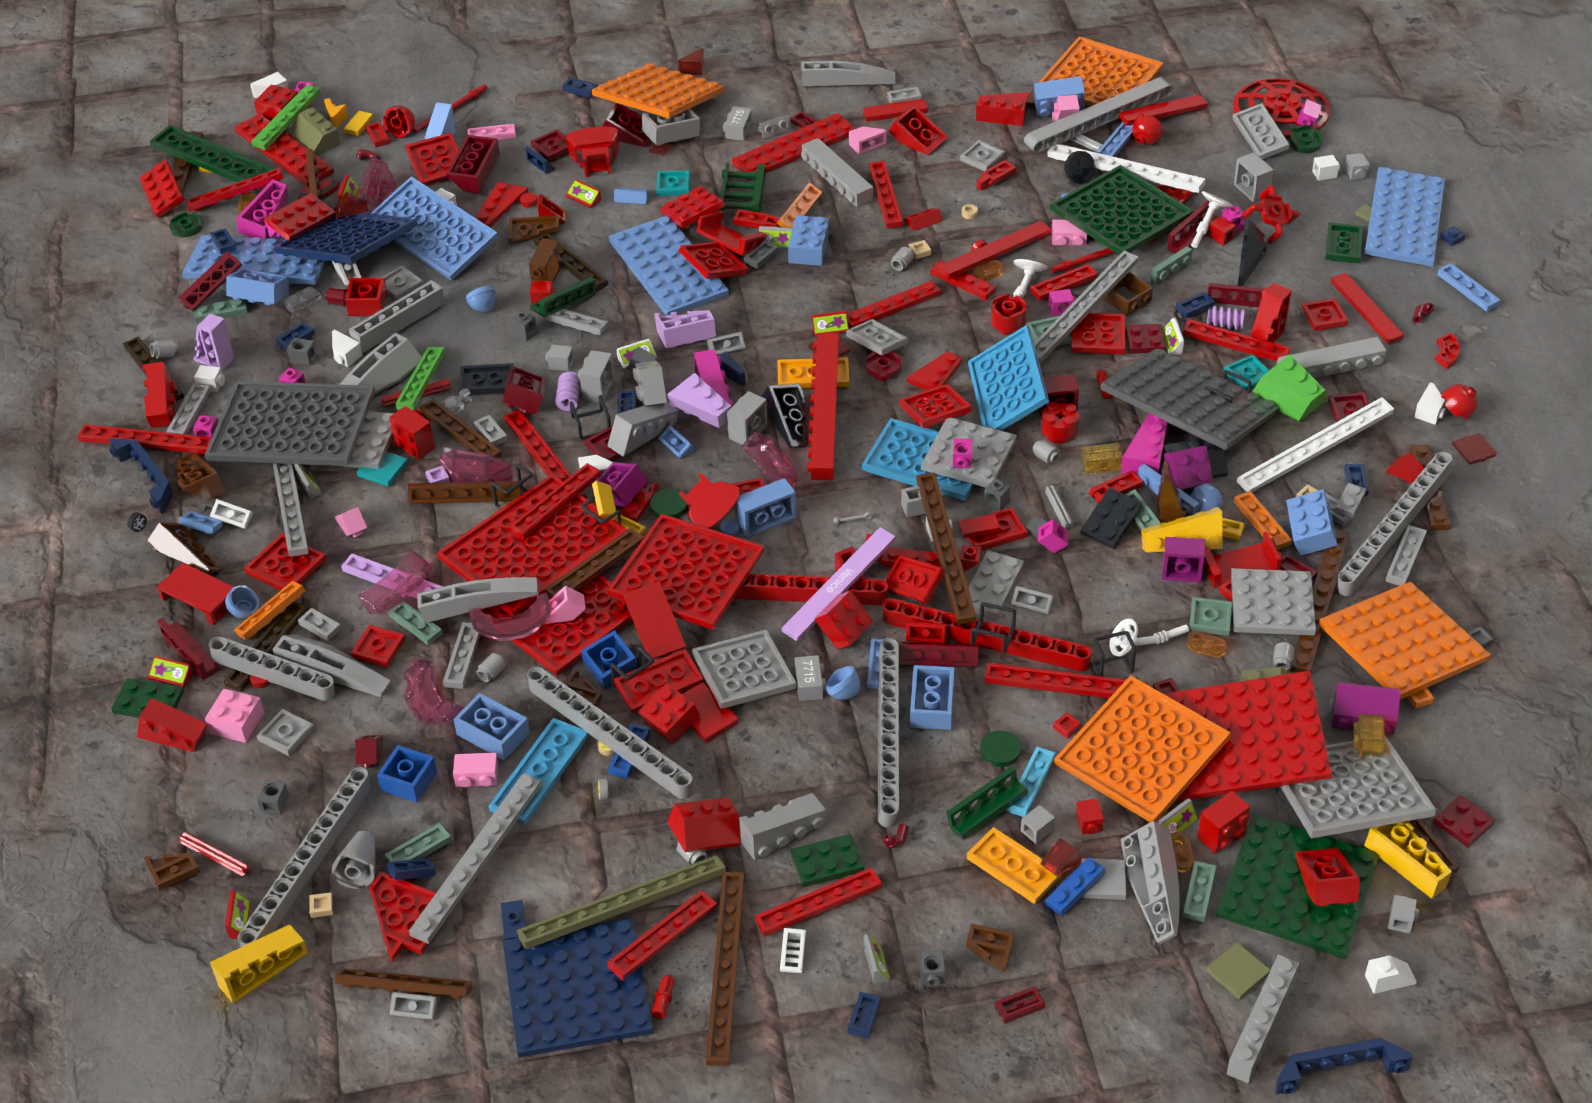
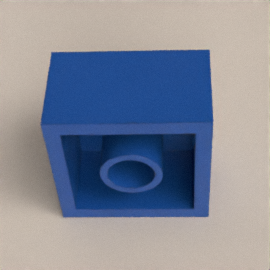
(603, 653)
(407, 773)

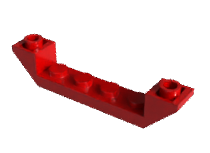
(969, 556)

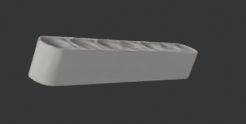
(272, 668)

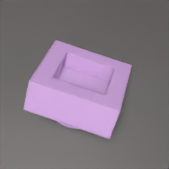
(437, 475)

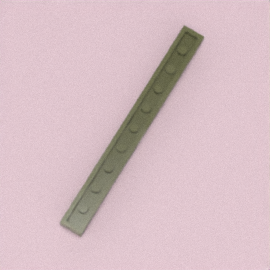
(620, 902)

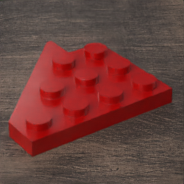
(397, 909)

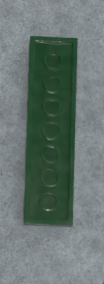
(207, 155)

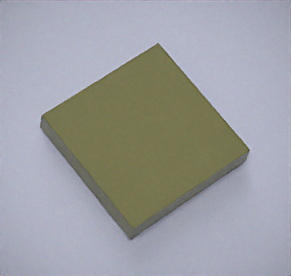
(1238, 970)

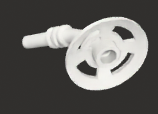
(1203, 226)
(1029, 268)
(1156, 638)

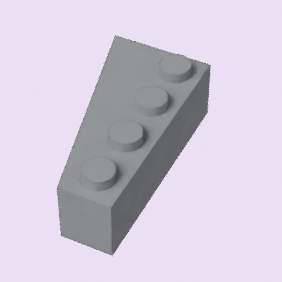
(639, 426)

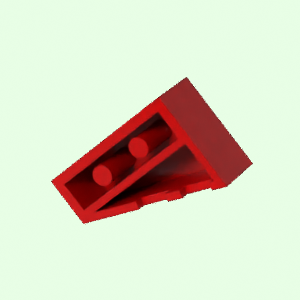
(1003, 108)
(1272, 313)
(160, 395)
(170, 726)

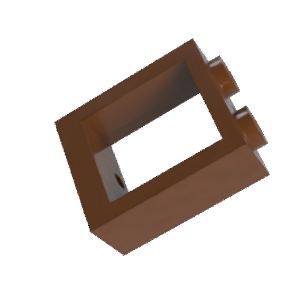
(545, 261)
(1137, 286)

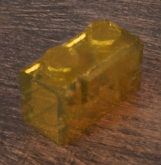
(1101, 458)
(1369, 735)

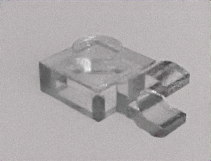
(456, 404)

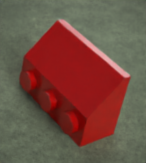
(705, 824)

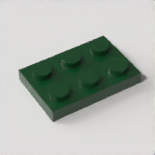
(1343, 242)
(137, 693)
(826, 860)

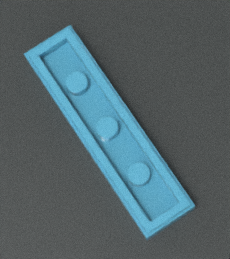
(1033, 779)

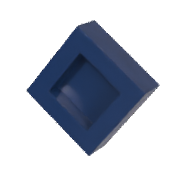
(1452, 235)

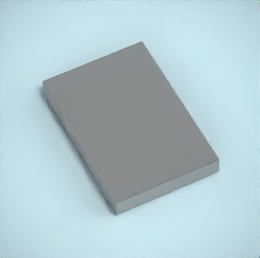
(877, 337)

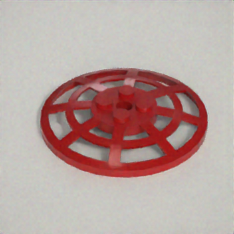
(1283, 100)

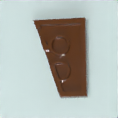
(530, 227)

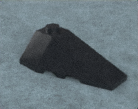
(1252, 250)
(788, 412)

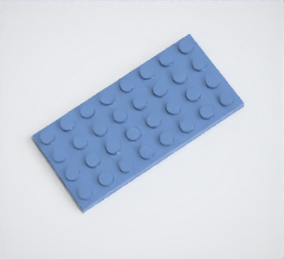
(1405, 216)
(444, 233)
(255, 255)
(655, 260)

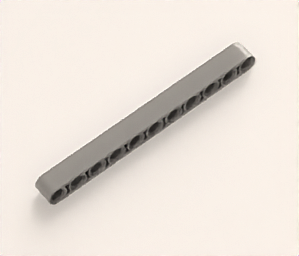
(1097, 115)
(1394, 524)
(888, 732)
(611, 733)
(307, 857)

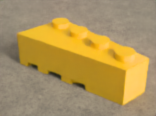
(1202, 525)
(1409, 856)
(257, 962)

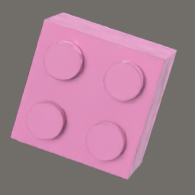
(234, 715)

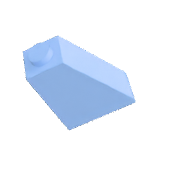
(441, 121)

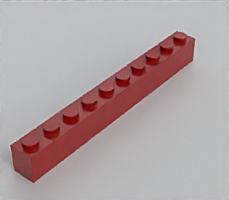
(824, 406)

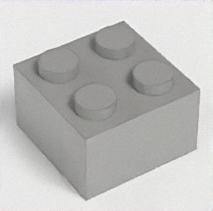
(1252, 176)
(596, 376)
(747, 417)

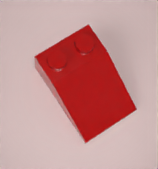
(917, 131)
(1328, 877)

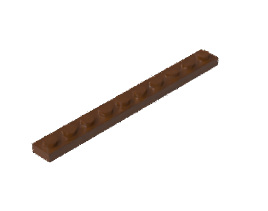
(946, 548)
(1322, 596)
(725, 970)

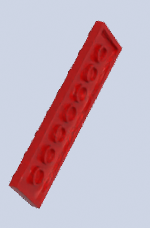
(789, 147)
(284, 150)

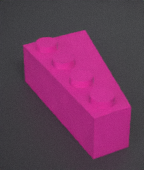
(269, 200)
(707, 367)
(1146, 446)

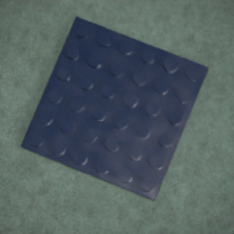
(347, 237)
(568, 994)

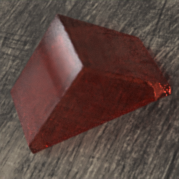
(692, 63)
(349, 206)
(1061, 858)

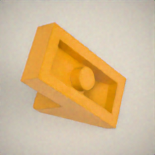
(336, 114)

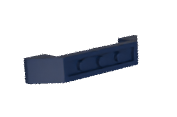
(126, 449)
(1393, 1058)

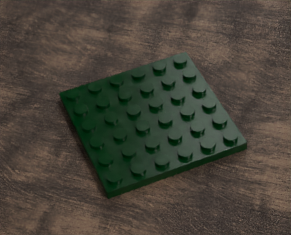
(1121, 210)
(1271, 894)

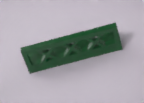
(565, 297)
(988, 806)

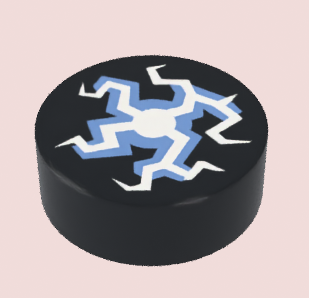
(137, 522)

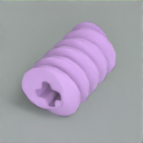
(1225, 318)
(567, 390)

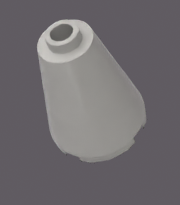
(356, 862)

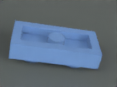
(201, 522)

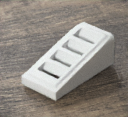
(793, 934)

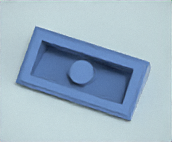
(631, 195)
(676, 442)

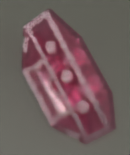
(376, 183)
(474, 467)

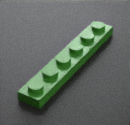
(286, 117)
(420, 378)

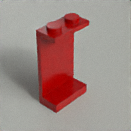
(711, 227)
(1257, 556)
(197, 591)
(654, 621)

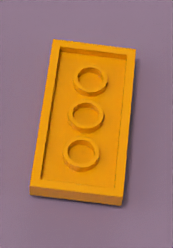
(800, 372)
(1012, 865)

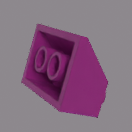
(1357, 699)

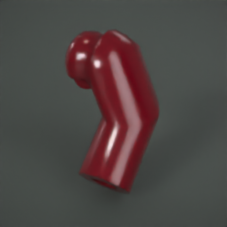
(362, 153)
(1422, 310)
(893, 841)

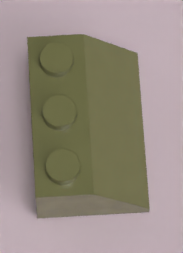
(314, 131)

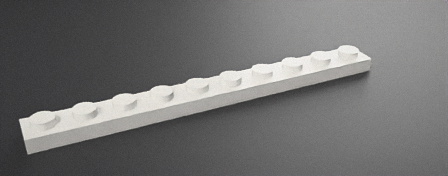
(1146, 172)
(1315, 445)

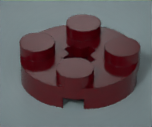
(890, 365)

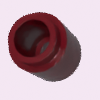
(336, 296)

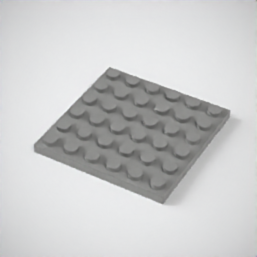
(1360, 793)

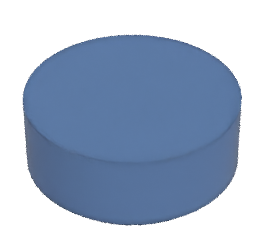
(730, 527)

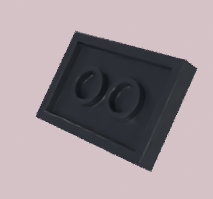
(484, 378)
(1111, 518)

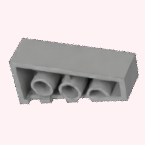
(781, 825)

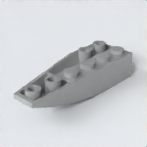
(843, 73)
(385, 364)
(460, 597)
(331, 661)
(1154, 877)

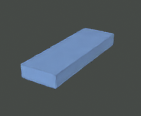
(873, 669)

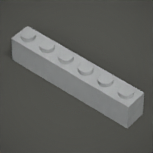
(837, 172)
(398, 315)
(1341, 357)
(1262, 1019)

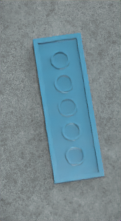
(545, 762)

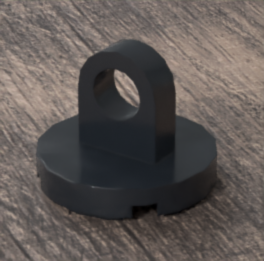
(1079, 167)

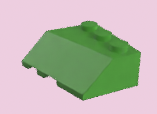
(1291, 389)

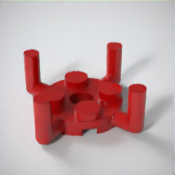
(1269, 216)

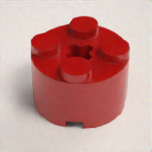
(1008, 313)
(1060, 422)

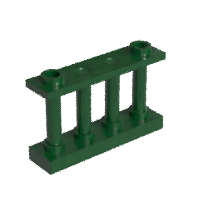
(755, 196)

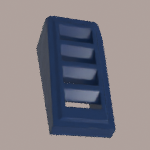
(732, 369)

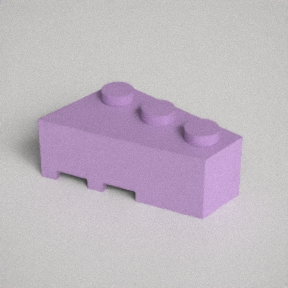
(685, 329)
(213, 342)
(700, 400)

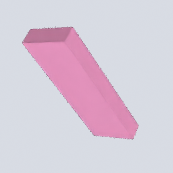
(500, 131)

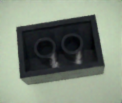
(1215, 454)

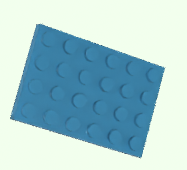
(1008, 380)
(900, 455)

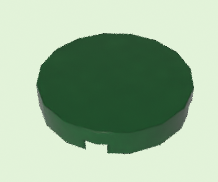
(1305, 139)
(185, 224)
(668, 503)
(1000, 748)

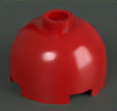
(399, 121)
(1147, 130)
(1461, 400)

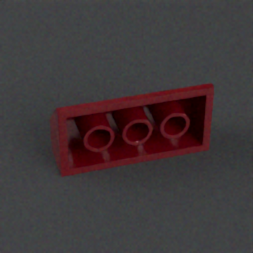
(474, 162)

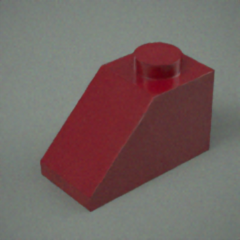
(368, 750)

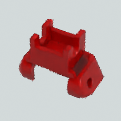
(595, 146)
(710, 501)

